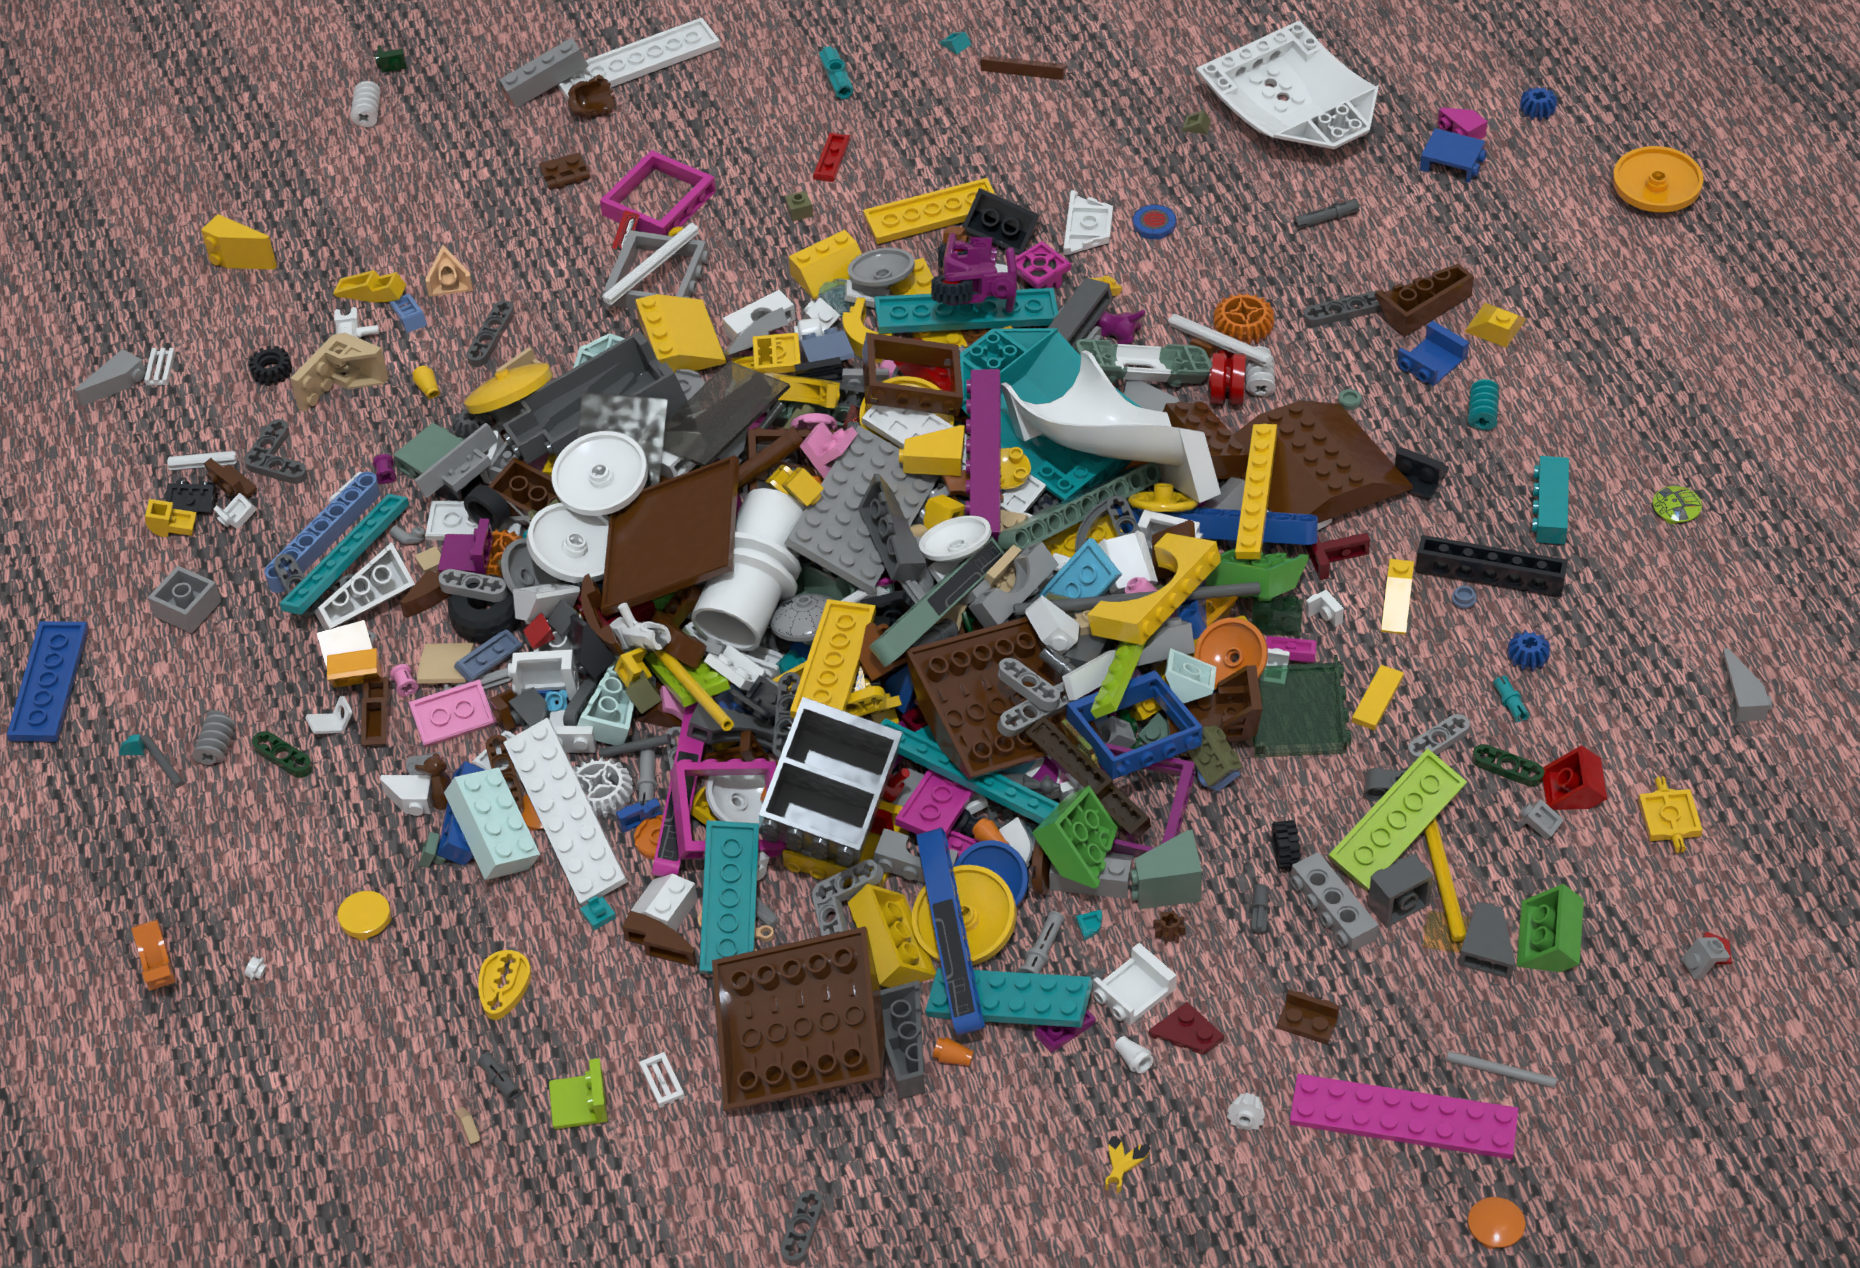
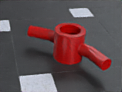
(895, 785)

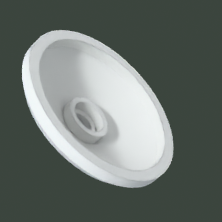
(955, 539)
(737, 789)

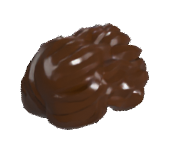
(591, 97)

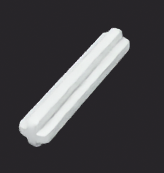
(198, 460)

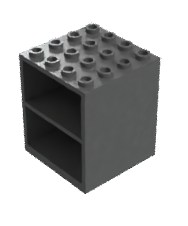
(829, 783)

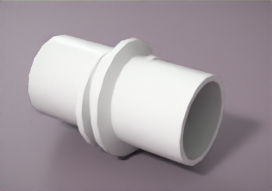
(764, 572)

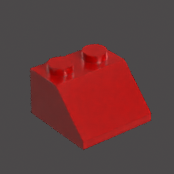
(1574, 781)

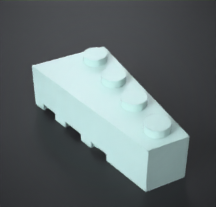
(609, 709)

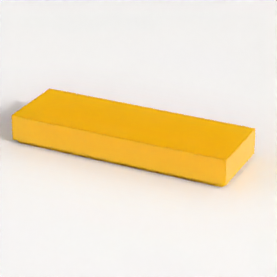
(1377, 697)

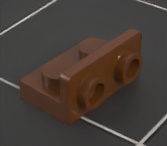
(1309, 1017)

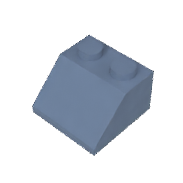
(825, 346)

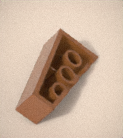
(870, 664)

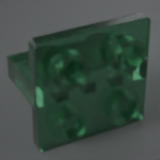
(1278, 615)

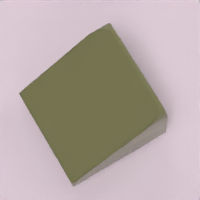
(1197, 123)

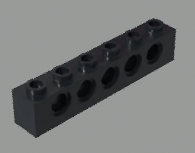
(1491, 565)

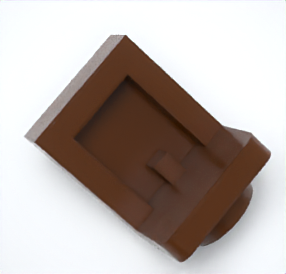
(501, 709)

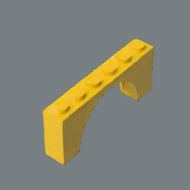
(1139, 618)

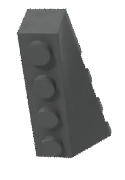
(891, 531)
(904, 1038)

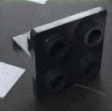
(1421, 472)

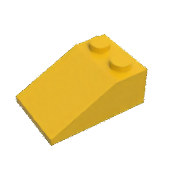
(237, 245)

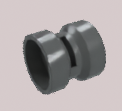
(774, 642)

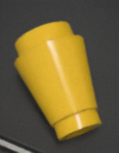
(426, 382)

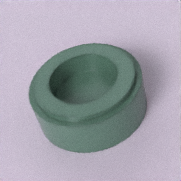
(1349, 399)

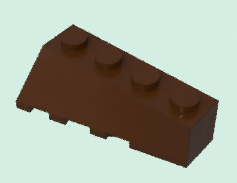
(1425, 298)

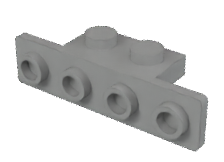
(459, 464)

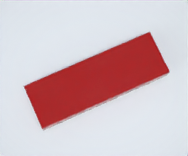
(831, 157)

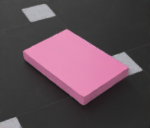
(451, 713)

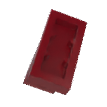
(1336, 550)

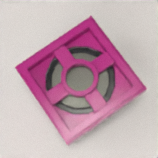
(1039, 267)

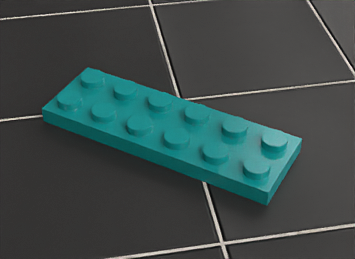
(728, 891)
(1021, 998)

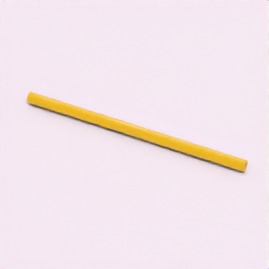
(695, 690)

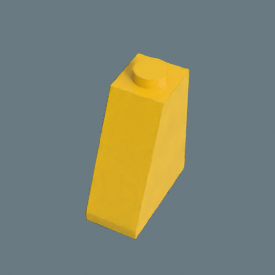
(934, 452)

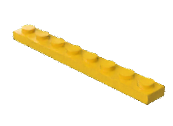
(1256, 492)

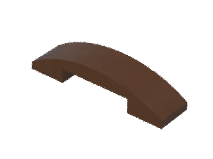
(591, 600)
(682, 646)

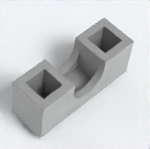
(895, 858)

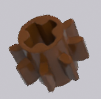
(1169, 927)

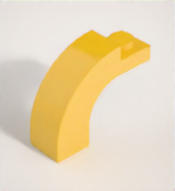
(854, 327)
(811, 390)

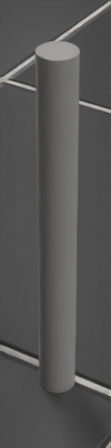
(1501, 1069)

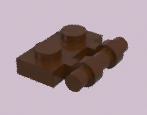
(564, 171)

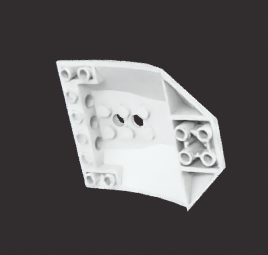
(1325, 100)

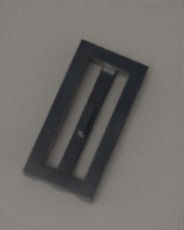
(824, 369)

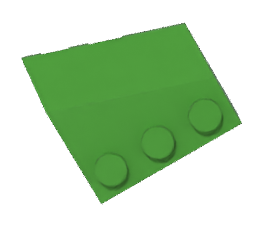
(1273, 572)
(1078, 837)

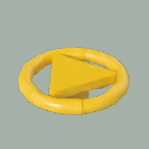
(1162, 500)

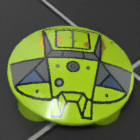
(1677, 504)

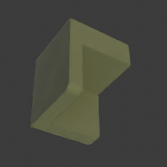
(643, 693)

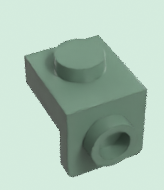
(1155, 729)

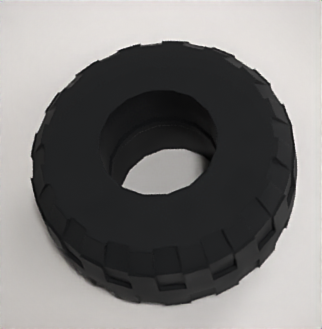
(483, 624)

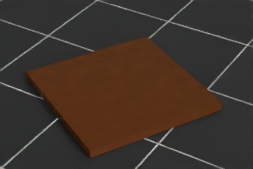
(672, 536)

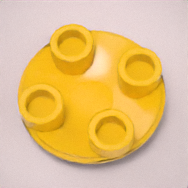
(1014, 467)

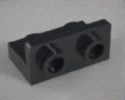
(192, 497)

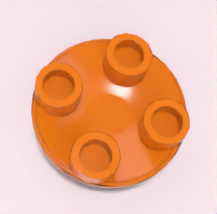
(1496, 1222)

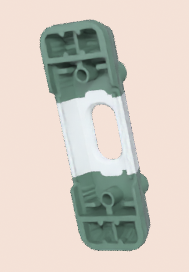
(1170, 363)

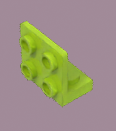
(579, 1099)

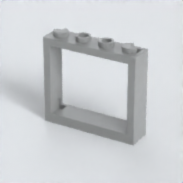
(652, 242)

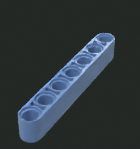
(326, 527)

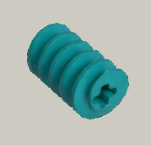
(1483, 405)

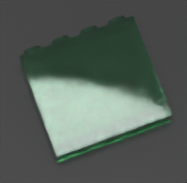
(1302, 711)

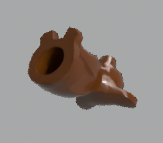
(440, 779)

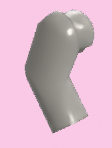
(405, 538)

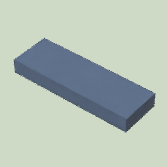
(488, 655)

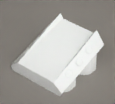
(1131, 557)

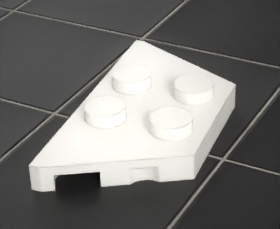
(1087, 224)

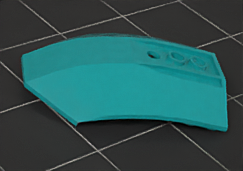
(1040, 370)

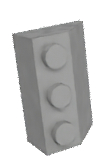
(1113, 879)

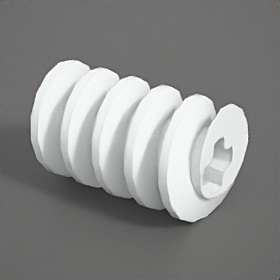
(365, 104)
(1260, 379)

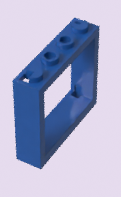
(1144, 756)

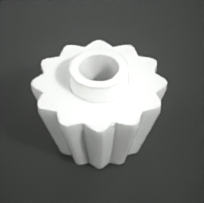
(1246, 1112)

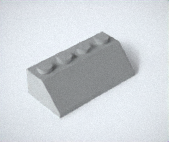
(544, 72)

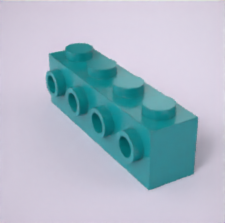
(1551, 500)

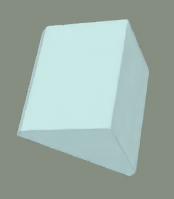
(1189, 676)

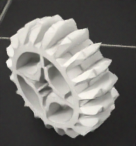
(601, 792)

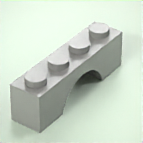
(1032, 567)

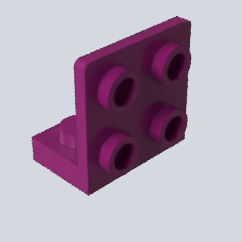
(468, 551)

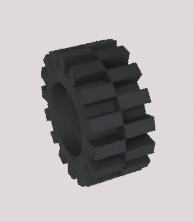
(267, 357)
(1285, 843)

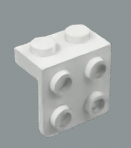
(573, 738)

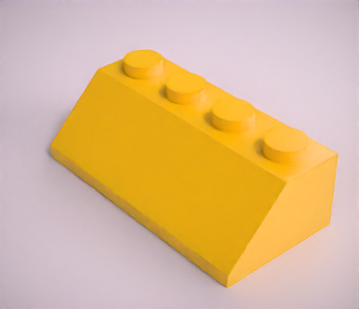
(891, 936)

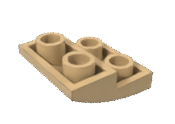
(438, 663)

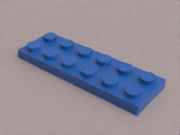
(48, 681)

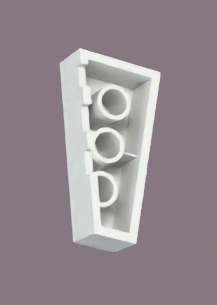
(370, 587)

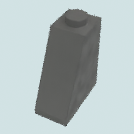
(1488, 942)

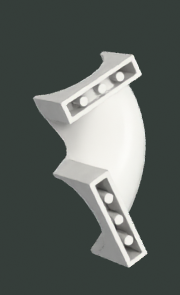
(1102, 423)

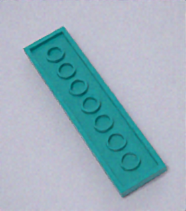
(923, 314)

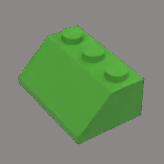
(1551, 930)

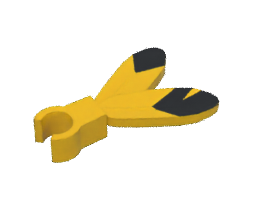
(1123, 1163)

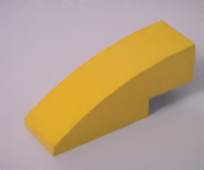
(371, 287)

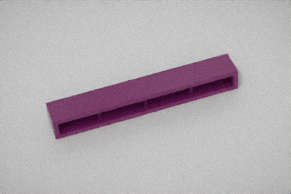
(984, 447)

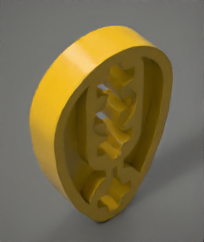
(491, 977)

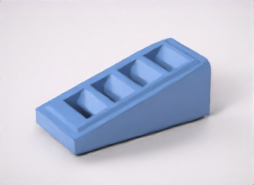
(413, 317)

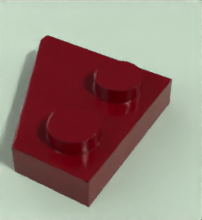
(1188, 1029)

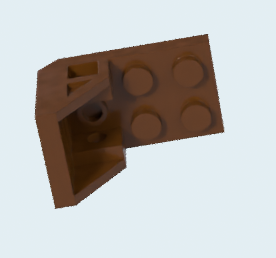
(1233, 707)

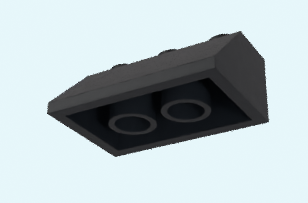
(1002, 221)

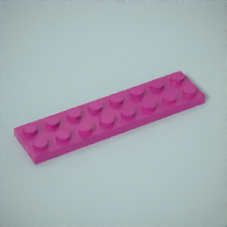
(1404, 1116)

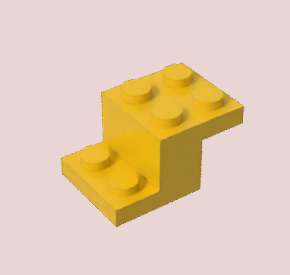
(773, 354)

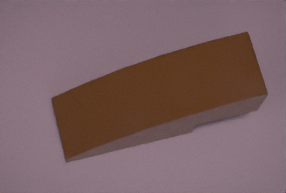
(423, 595)
(375, 711)
(658, 939)

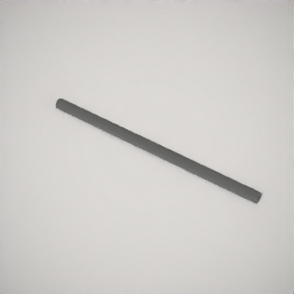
(1199, 593)

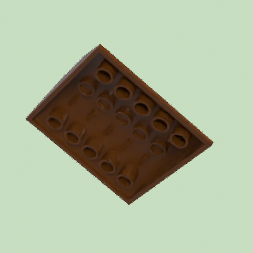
(1324, 462)
(965, 698)
(798, 1019)

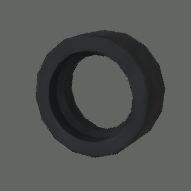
(487, 504)

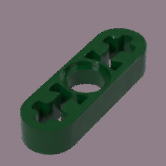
(278, 745)
(1503, 756)

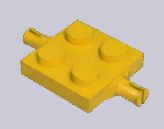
(1670, 815)

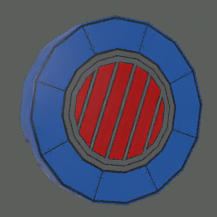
(1154, 221)

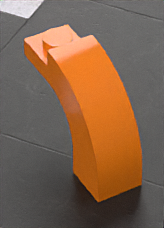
(153, 954)

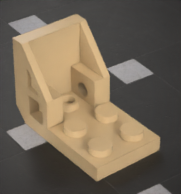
(339, 354)

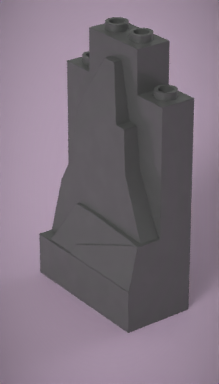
(553, 411)

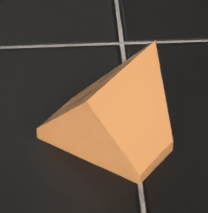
(447, 275)

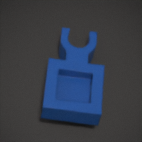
(633, 815)

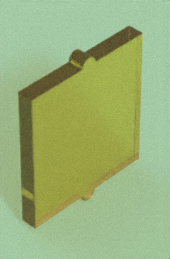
(1074, 736)
(1438, 933)

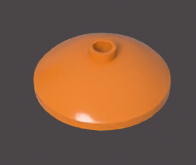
(1230, 638)

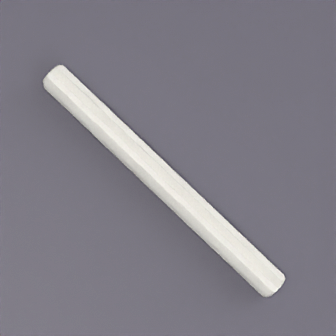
(650, 264)
(1220, 340)

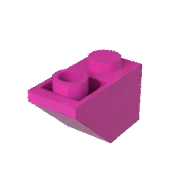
(1462, 122)

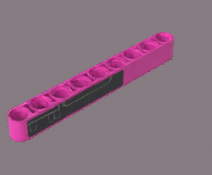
(666, 855)

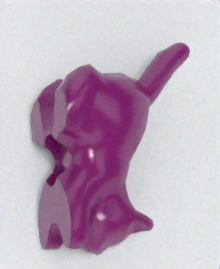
(1120, 325)

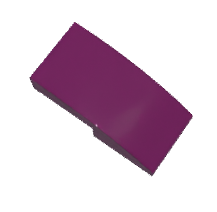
(1056, 1036)

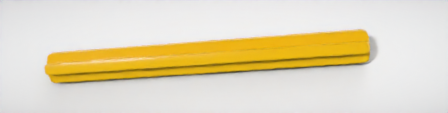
(1445, 882)

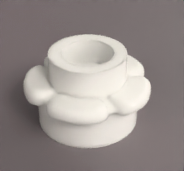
(255, 968)

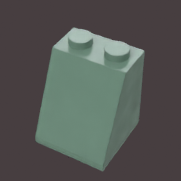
(1168, 874)

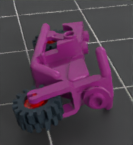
(972, 269)

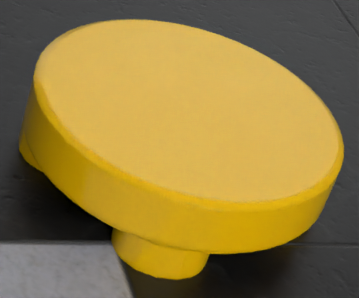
(364, 914)

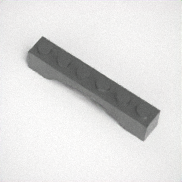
(705, 728)

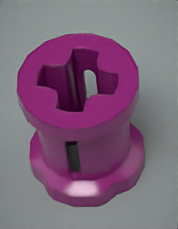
(384, 471)

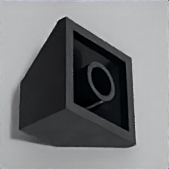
(588, 649)

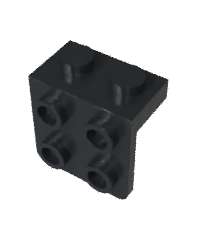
(760, 700)

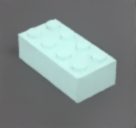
(491, 823)

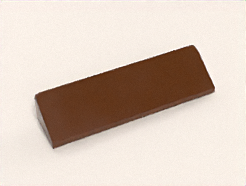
(1023, 67)

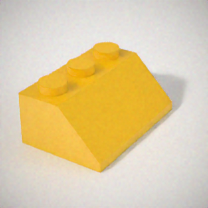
(823, 262)

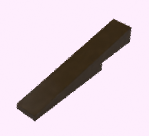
(1085, 773)

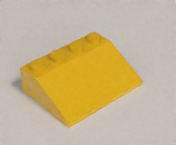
(679, 332)

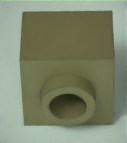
(799, 206)

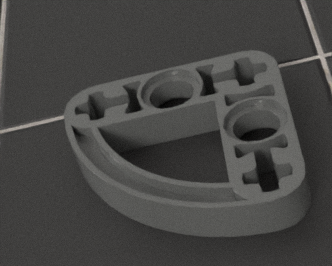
(1102, 509)

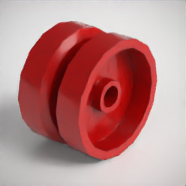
(1226, 378)

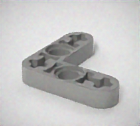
(833, 900)

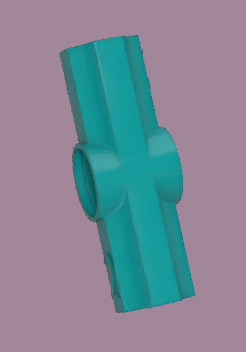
(836, 72)

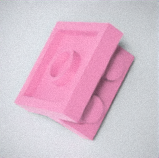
(825, 448)

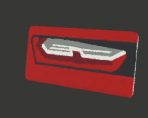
(627, 223)

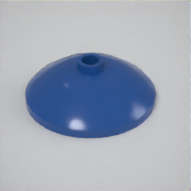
(1003, 861)

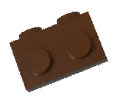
(229, 479)

